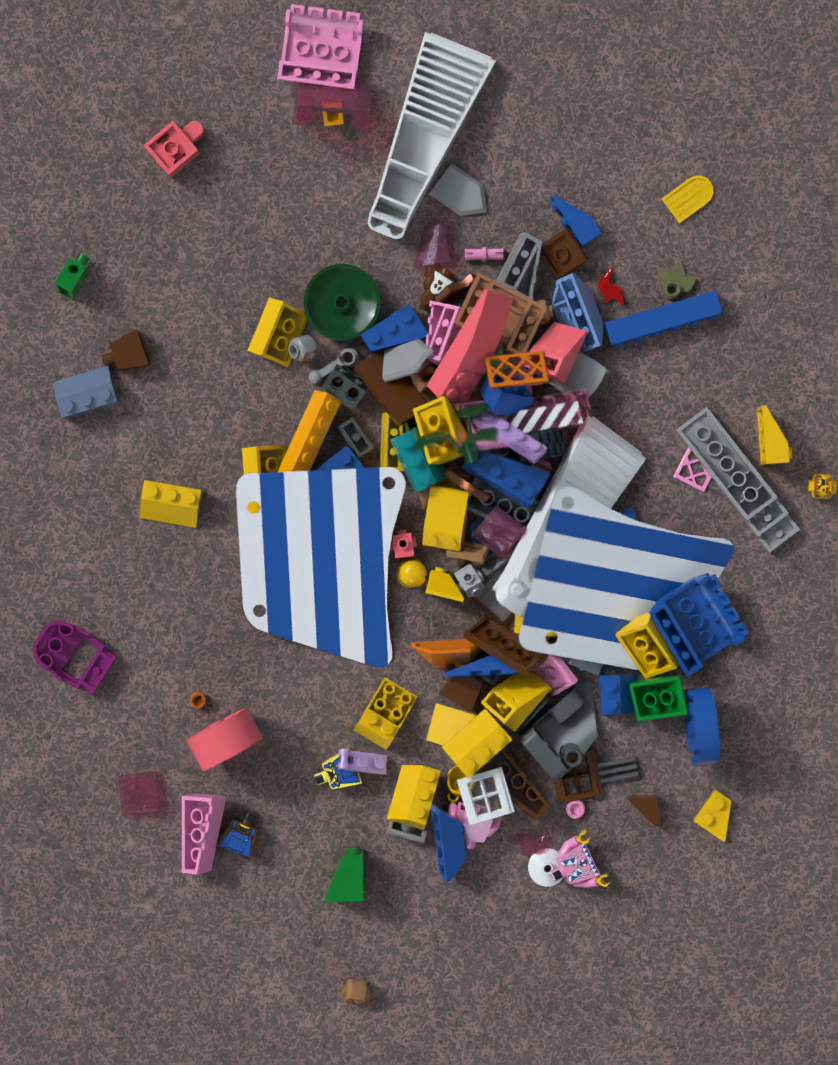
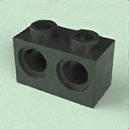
(341, 390)

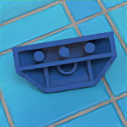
(449, 842)

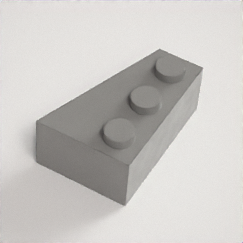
(521, 265)

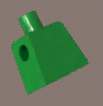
(69, 283)

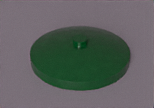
(341, 302)

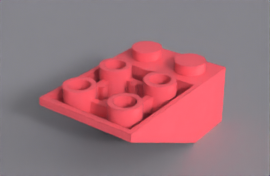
(560, 349)

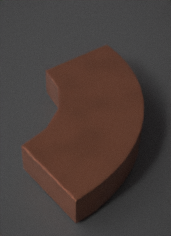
(452, 292)
(466, 484)

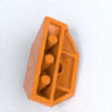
(447, 651)

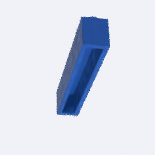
(663, 318)

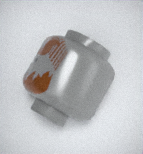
(303, 348)

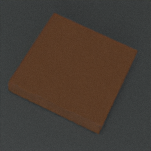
(562, 253)

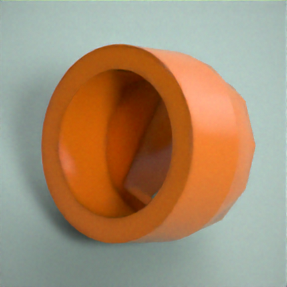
(200, 702)

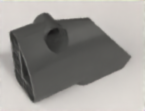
(562, 730)

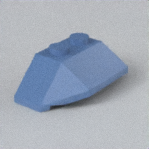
(577, 308)

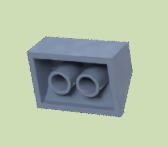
(85, 392)

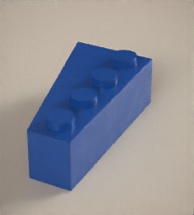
(509, 477)

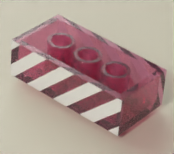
(552, 412)

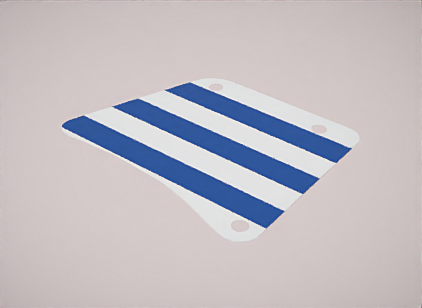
(320, 557)
(603, 573)

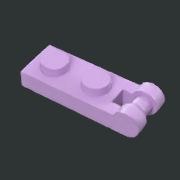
(363, 762)

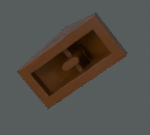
(647, 806)

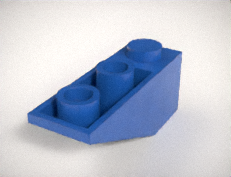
(579, 223)

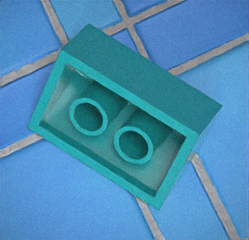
(415, 462)

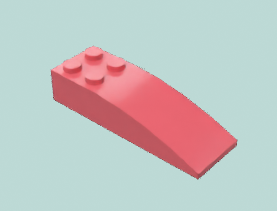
(478, 338)

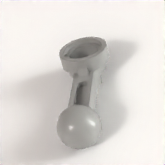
(317, 376)

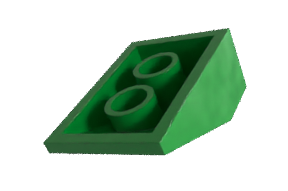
(659, 697)

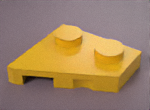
(715, 815)

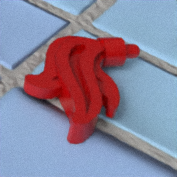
(609, 290)

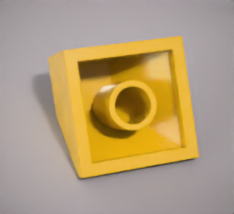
(442, 585)

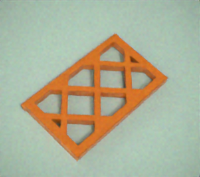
(508, 381)

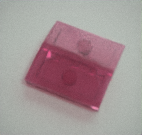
(499, 531)
(139, 793)

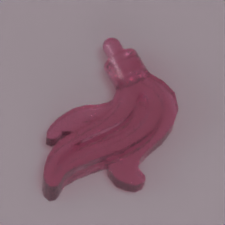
(531, 845)

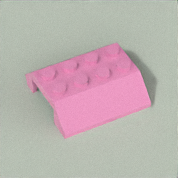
(321, 47)

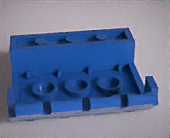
(697, 621)

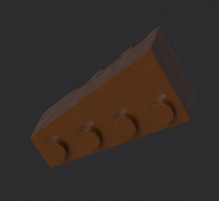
(520, 789)

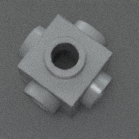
(469, 581)

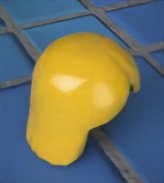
(411, 572)

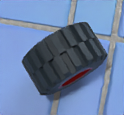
(554, 442)

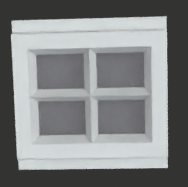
(485, 795)

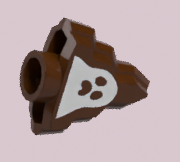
(434, 284)

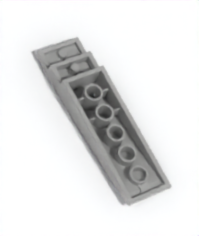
(738, 479)

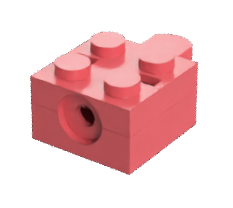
(177, 146)

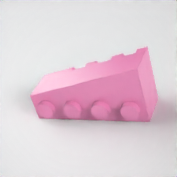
(200, 831)

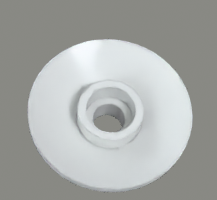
(537, 864)

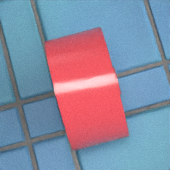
(224, 739)

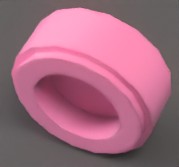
(575, 809)

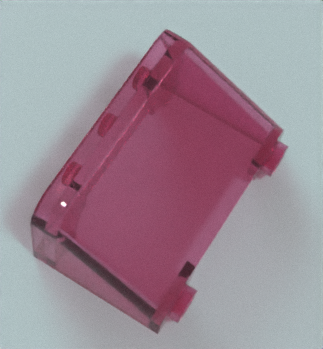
(333, 99)

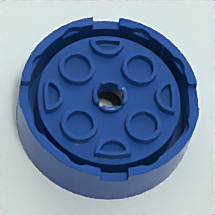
(702, 727)

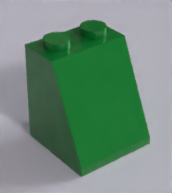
(348, 878)

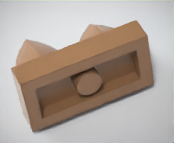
(469, 551)

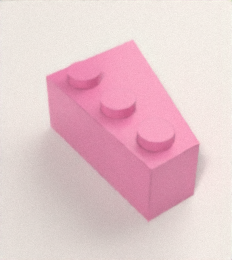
(441, 330)

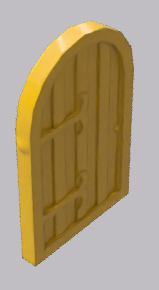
(689, 197)

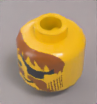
(822, 486)

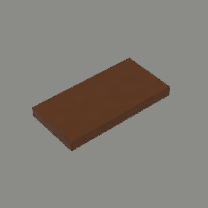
(396, 397)
(504, 646)

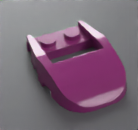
(56, 646)

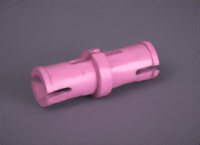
(483, 254)

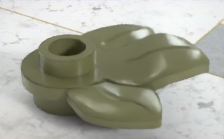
(675, 278)

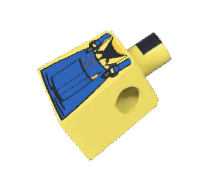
(336, 777)

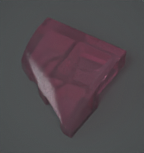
(433, 247)

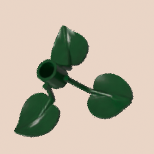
(469, 446)

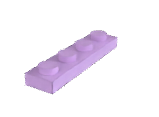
(511, 436)

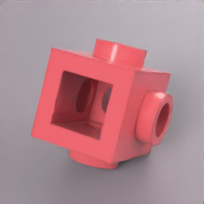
(403, 551)

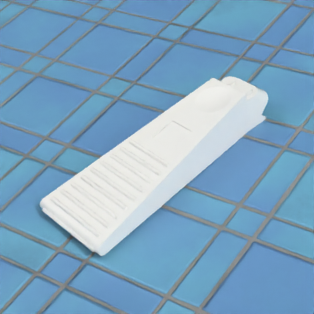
(435, 107)
(596, 464)

